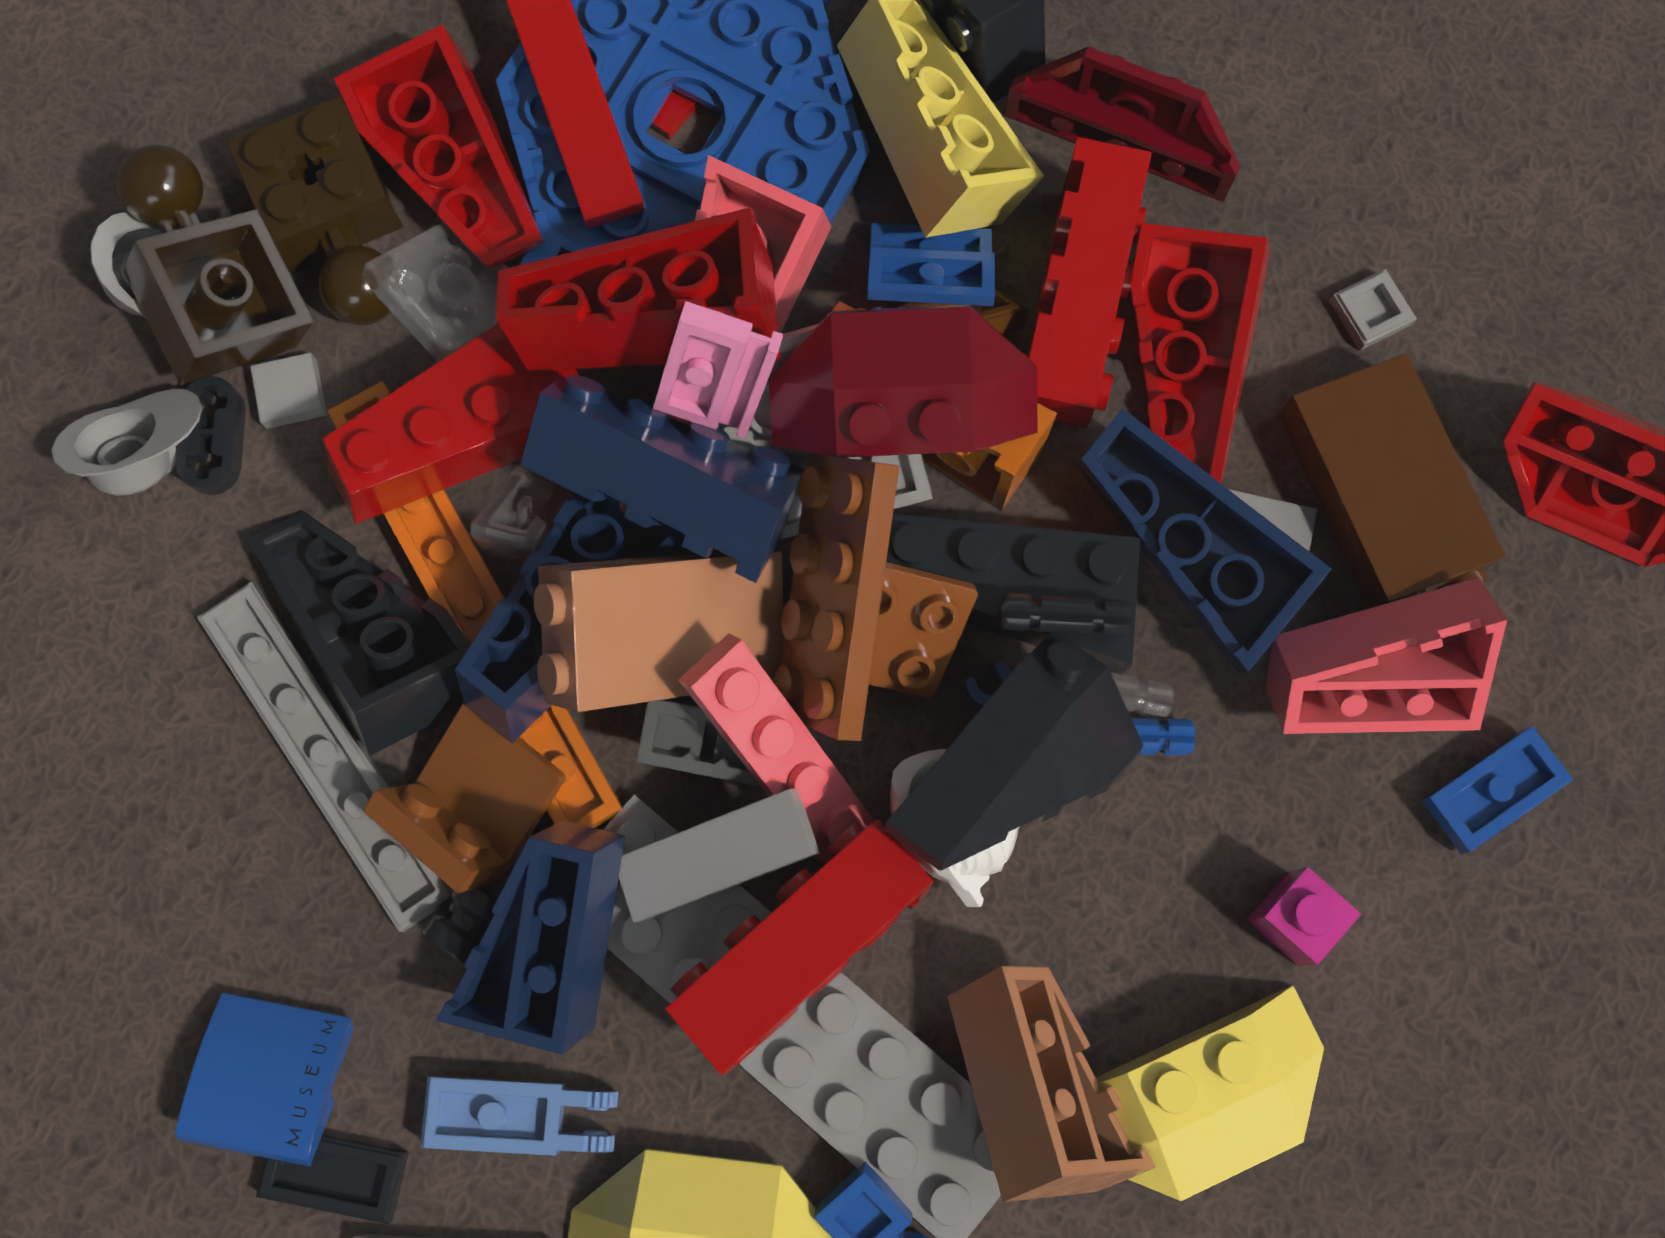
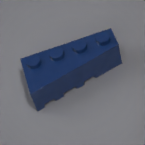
(1206, 543)

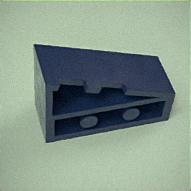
(547, 943)

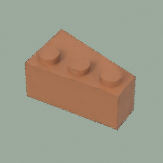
(1035, 1091)

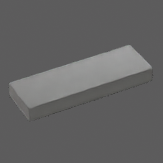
(717, 855)

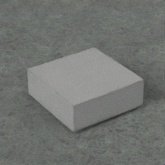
(1372, 309)
(288, 390)

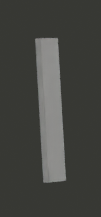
(320, 750)

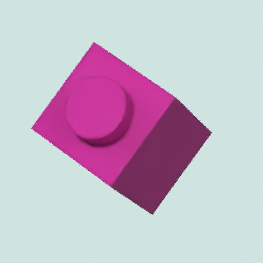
(1303, 917)

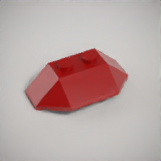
(1590, 472)

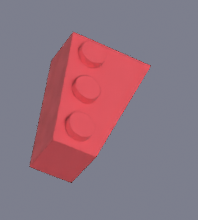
(1391, 666)

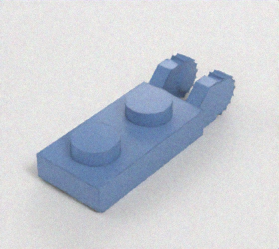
(509, 1116)

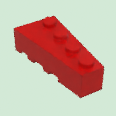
(1087, 277)
(626, 296)
(438, 428)
(798, 945)

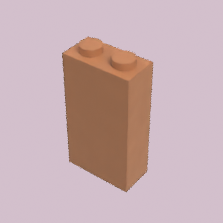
(639, 624)

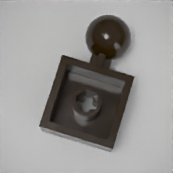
(321, 201)
(210, 287)

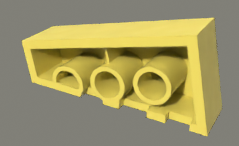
(935, 120)

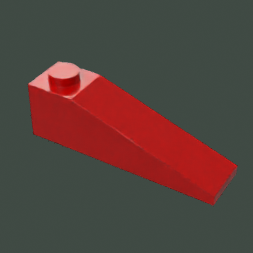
(440, 136)
(1196, 328)

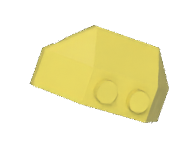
(1221, 1095)
(696, 1198)

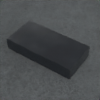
(342, 1180)

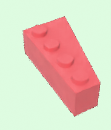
(788, 225)

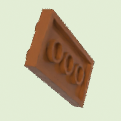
(836, 592)

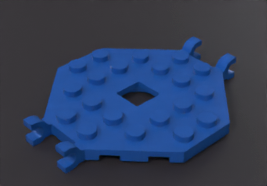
(749, 60)

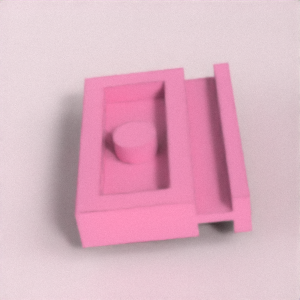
(716, 369)

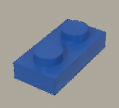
(1497, 790)

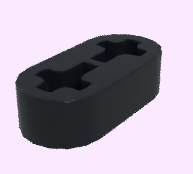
(225, 437)

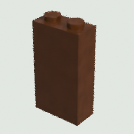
(1390, 483)

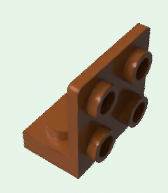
(918, 628)
(470, 803)

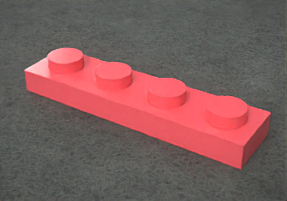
(772, 739)

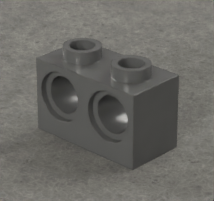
(684, 739)

